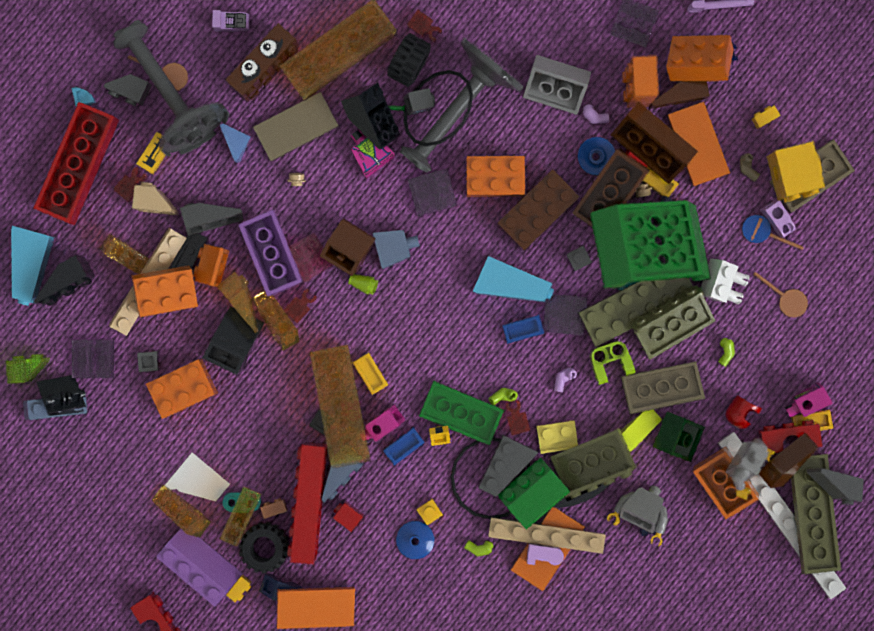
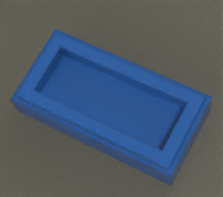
(523, 329)
(403, 446)

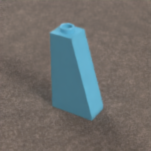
(29, 261)
(510, 282)

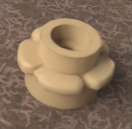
(296, 179)
(643, 190)

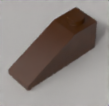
(683, 93)
(788, 462)

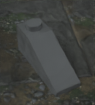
(204, 217)
(839, 485)

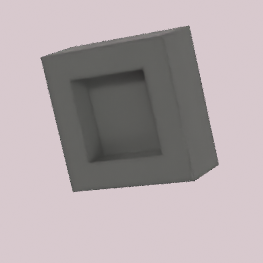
(578, 258)
(148, 361)

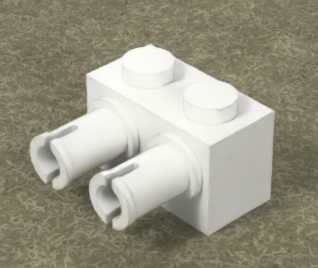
(721, 281)

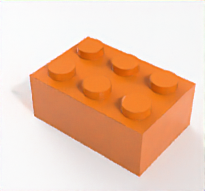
(700, 58)
(640, 81)
(495, 176)
(164, 291)
(181, 388)
(720, 485)

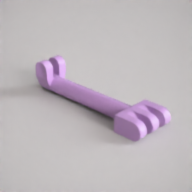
(698, 6)

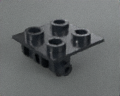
(61, 394)

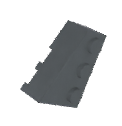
(505, 464)

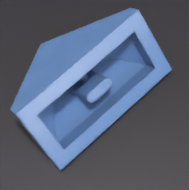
(236, 141)

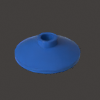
(588, 148)
(417, 530)

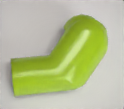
(729, 351)
(503, 394)
(479, 550)

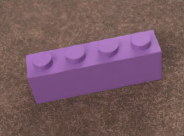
(270, 253)
(199, 566)

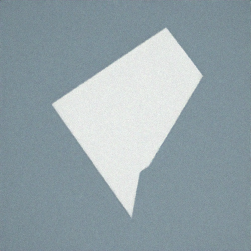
(197, 479)

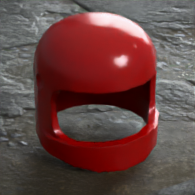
(738, 410)

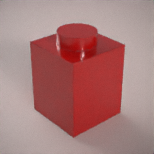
(347, 515)

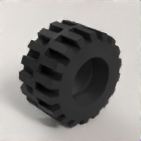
(409, 59)
(250, 556)

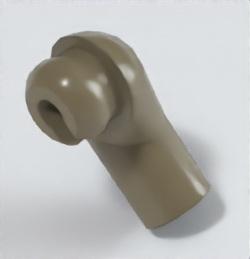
(746, 167)

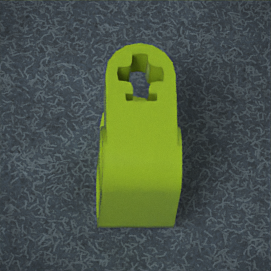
(609, 356)

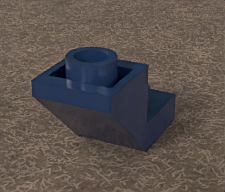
(271, 584)

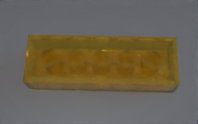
(338, 49)
(340, 406)

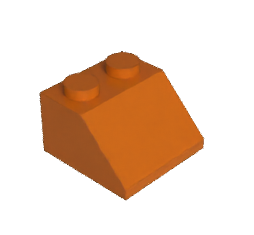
(211, 265)

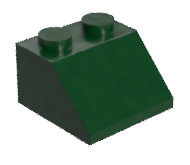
(678, 436)

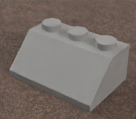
(557, 84)

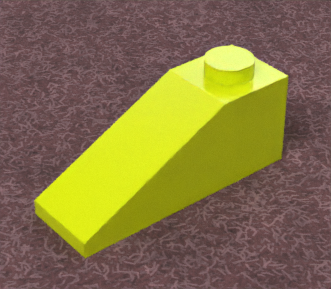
(639, 428)

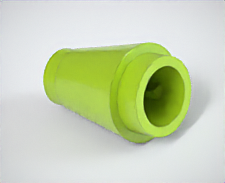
(364, 283)

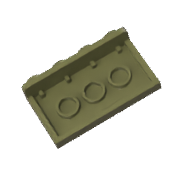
(672, 322)
(594, 463)

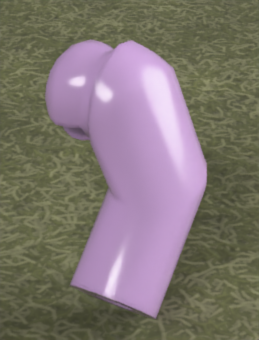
(562, 377)

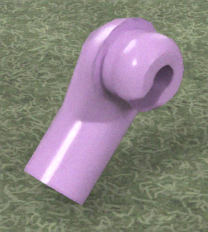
(593, 117)

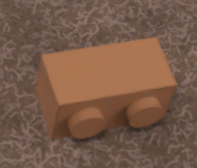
(271, 509)

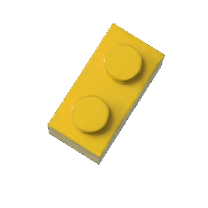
(761, 119)
(238, 589)

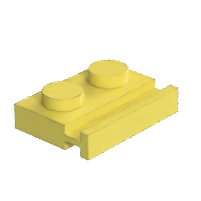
(557, 436)

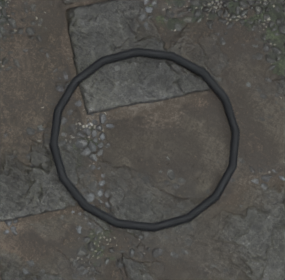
(463, 120)
(454, 488)

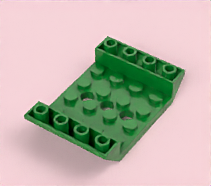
(628, 245)

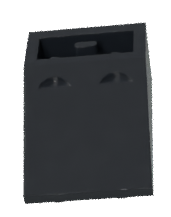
(371, 115)
(64, 279)
(232, 342)

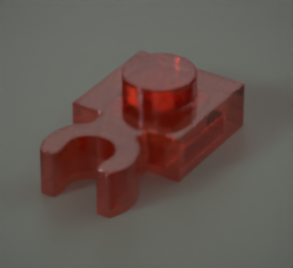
(422, 24)
(126, 185)
(298, 308)
(517, 421)

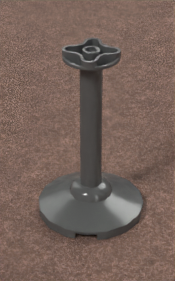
(485, 73)
(191, 125)

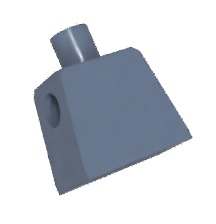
(394, 247)

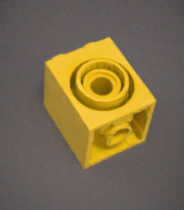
(796, 172)

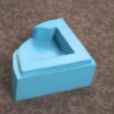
(82, 96)

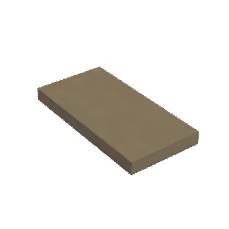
(295, 126)
(834, 168)
(662, 387)

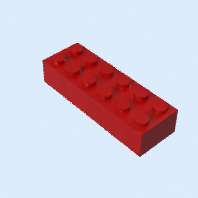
(76, 163)
(308, 503)

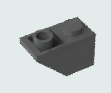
(129, 87)

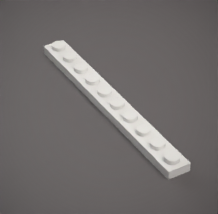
(783, 518)

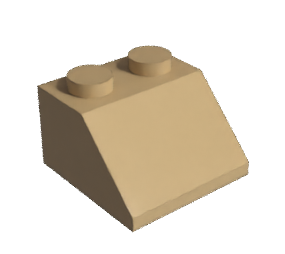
(152, 200)

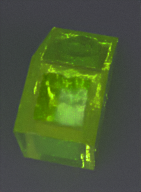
(25, 370)

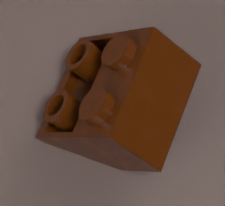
(347, 247)

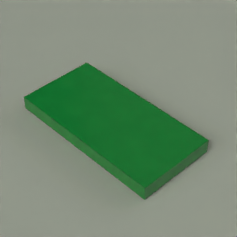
(461, 413)

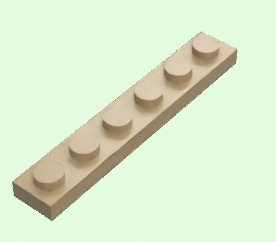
(160, 260)
(547, 535)

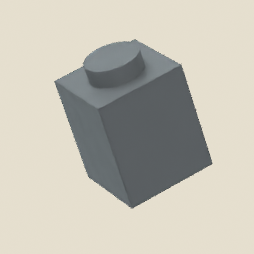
(419, 101)

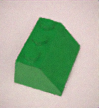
(533, 493)

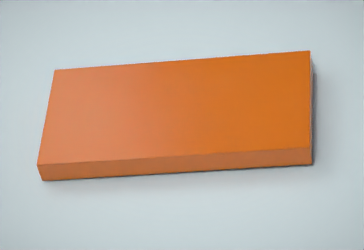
(697, 129)
(543, 571)
(315, 607)

